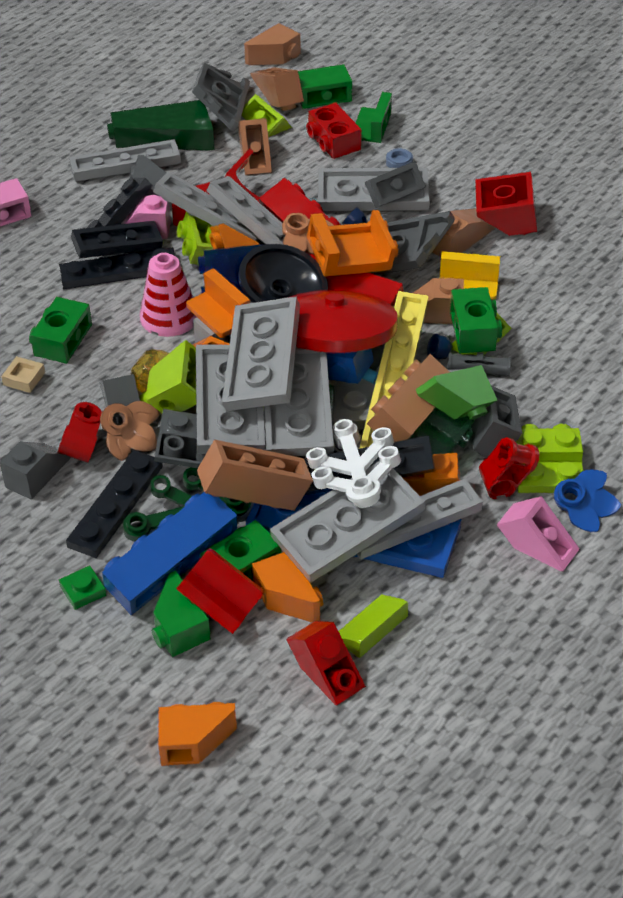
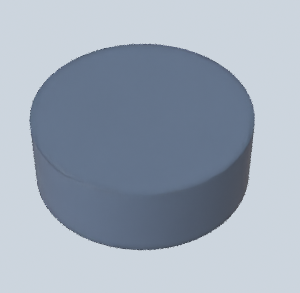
(398, 158)

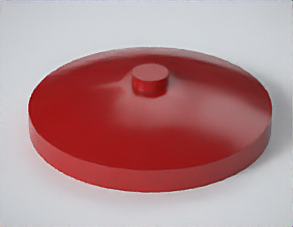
(343, 321)

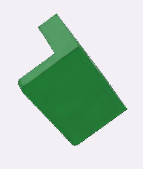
(375, 120)

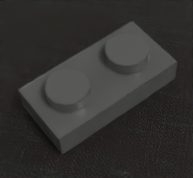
(395, 184)

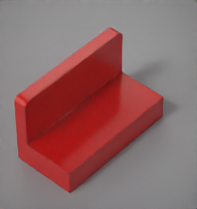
(221, 590)

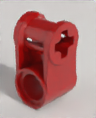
(81, 433)
(505, 469)

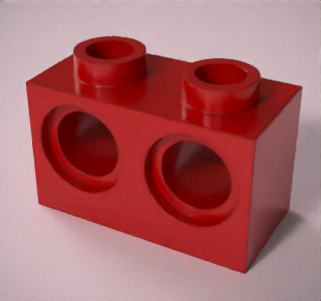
(334, 130)

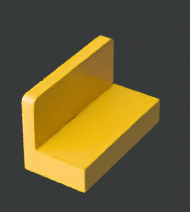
(474, 268)

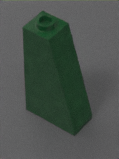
(181, 121)

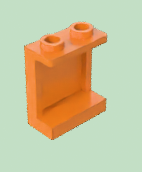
(352, 246)

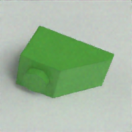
(460, 393)

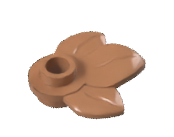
(295, 230)
(134, 430)

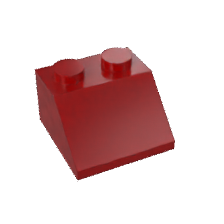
(507, 203)

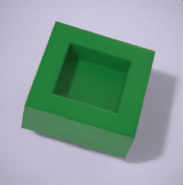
(82, 587)

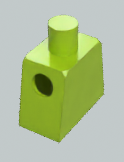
(173, 380)

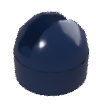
(355, 217)
(439, 346)

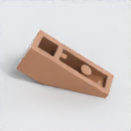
(279, 86)
(463, 232)

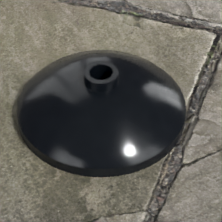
(278, 273)

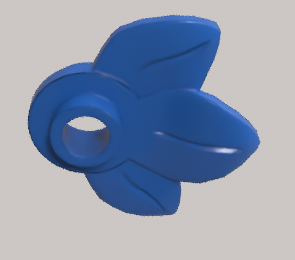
(590, 500)

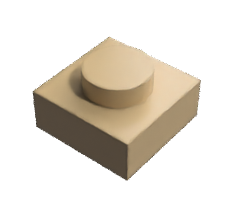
(23, 374)

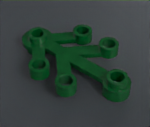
(176, 496)

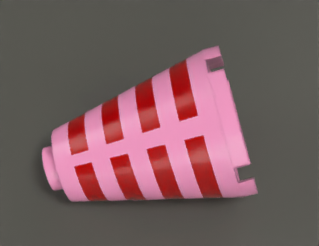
(165, 298)

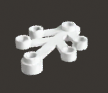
(363, 489)

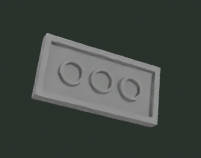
(346, 189)
(261, 354)
(307, 419)
(213, 422)
(336, 529)

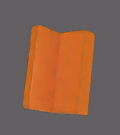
(217, 303)

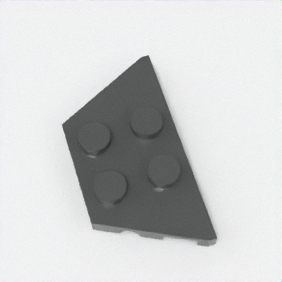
(221, 94)
(417, 239)

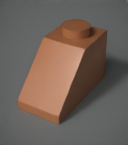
(273, 46)
(254, 135)
(439, 298)

